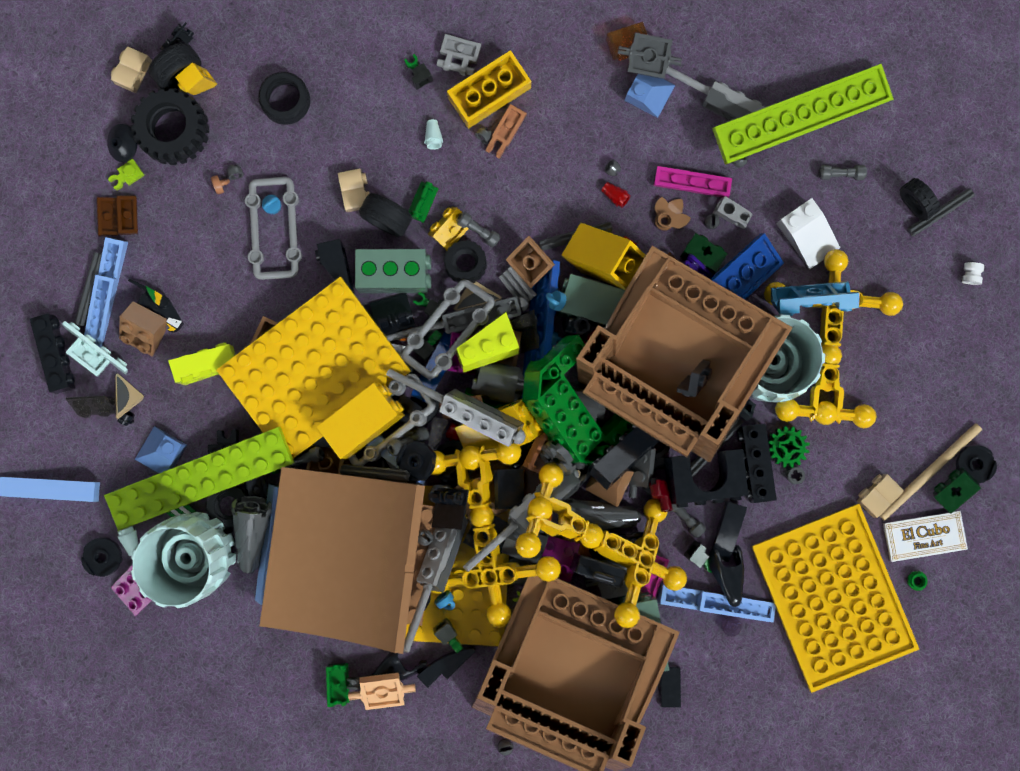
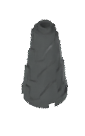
(605, 514)
(250, 527)

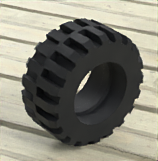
(153, 109)

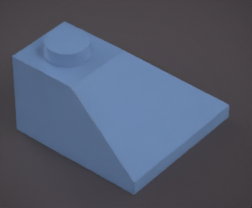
(649, 94)
(160, 451)

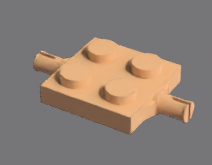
(381, 691)

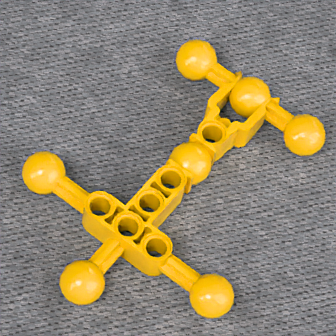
(825, 411)
(481, 518)
(592, 536)

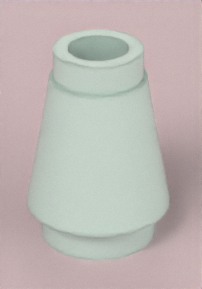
(433, 136)
(128, 539)

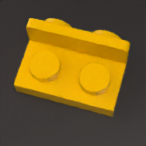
(447, 231)

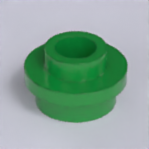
(923, 580)

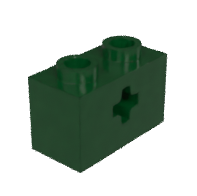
(714, 256)
(954, 499)

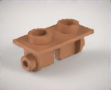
(533, 460)

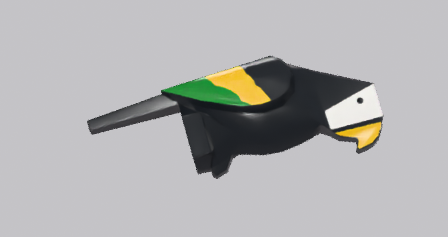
(160, 305)

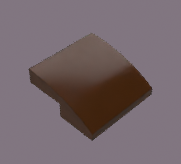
(117, 216)

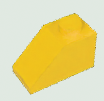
(195, 79)

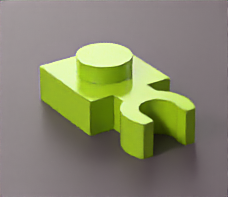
(129, 173)

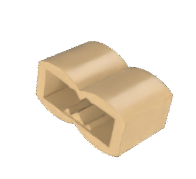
(131, 69)
(353, 189)
(879, 495)

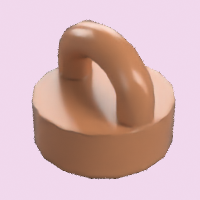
(218, 184)

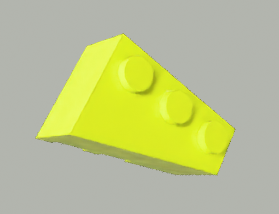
(489, 345)
(200, 365)

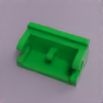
(337, 684)

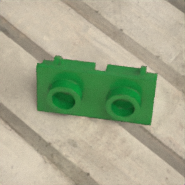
(423, 201)

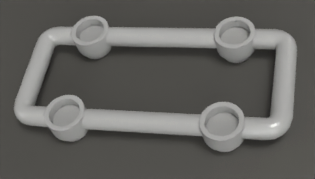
(293, 254)
(444, 360)
(417, 418)

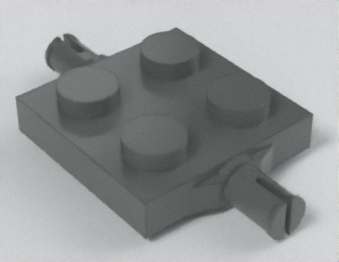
(649, 55)
(642, 473)

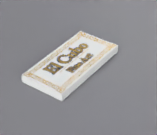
(925, 536)

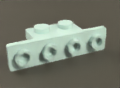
(89, 354)

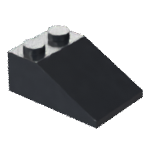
(334, 259)

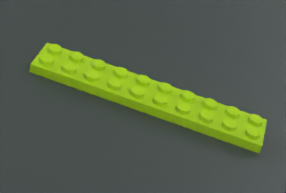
(802, 114)
(199, 478)

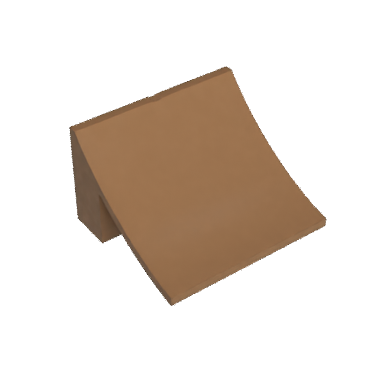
(660, 335)
(346, 557)
(574, 677)

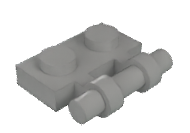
(460, 49)

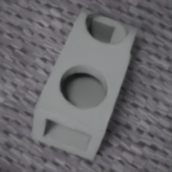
(732, 212)

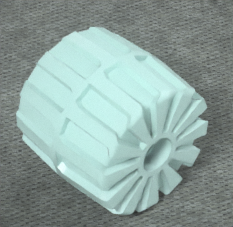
(796, 367)
(164, 565)

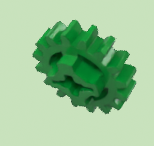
(789, 439)

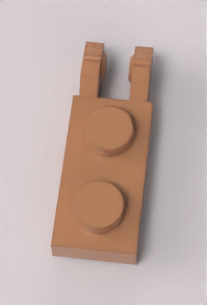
(506, 129)

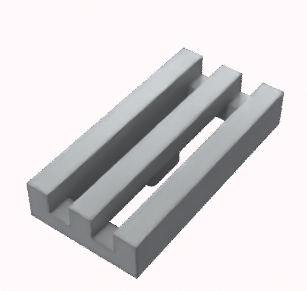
(516, 287)

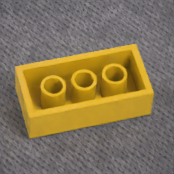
(489, 89)

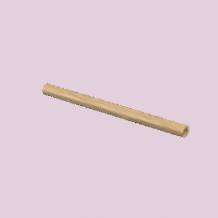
(932, 469)

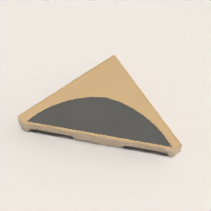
(470, 299)
(125, 396)

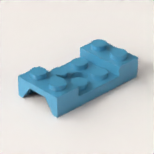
(789, 299)

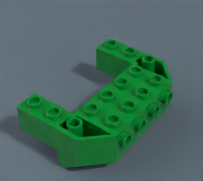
(561, 410)

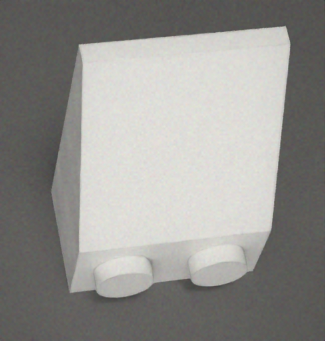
(809, 233)

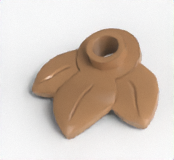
(672, 212)

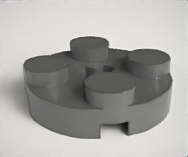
(558, 455)

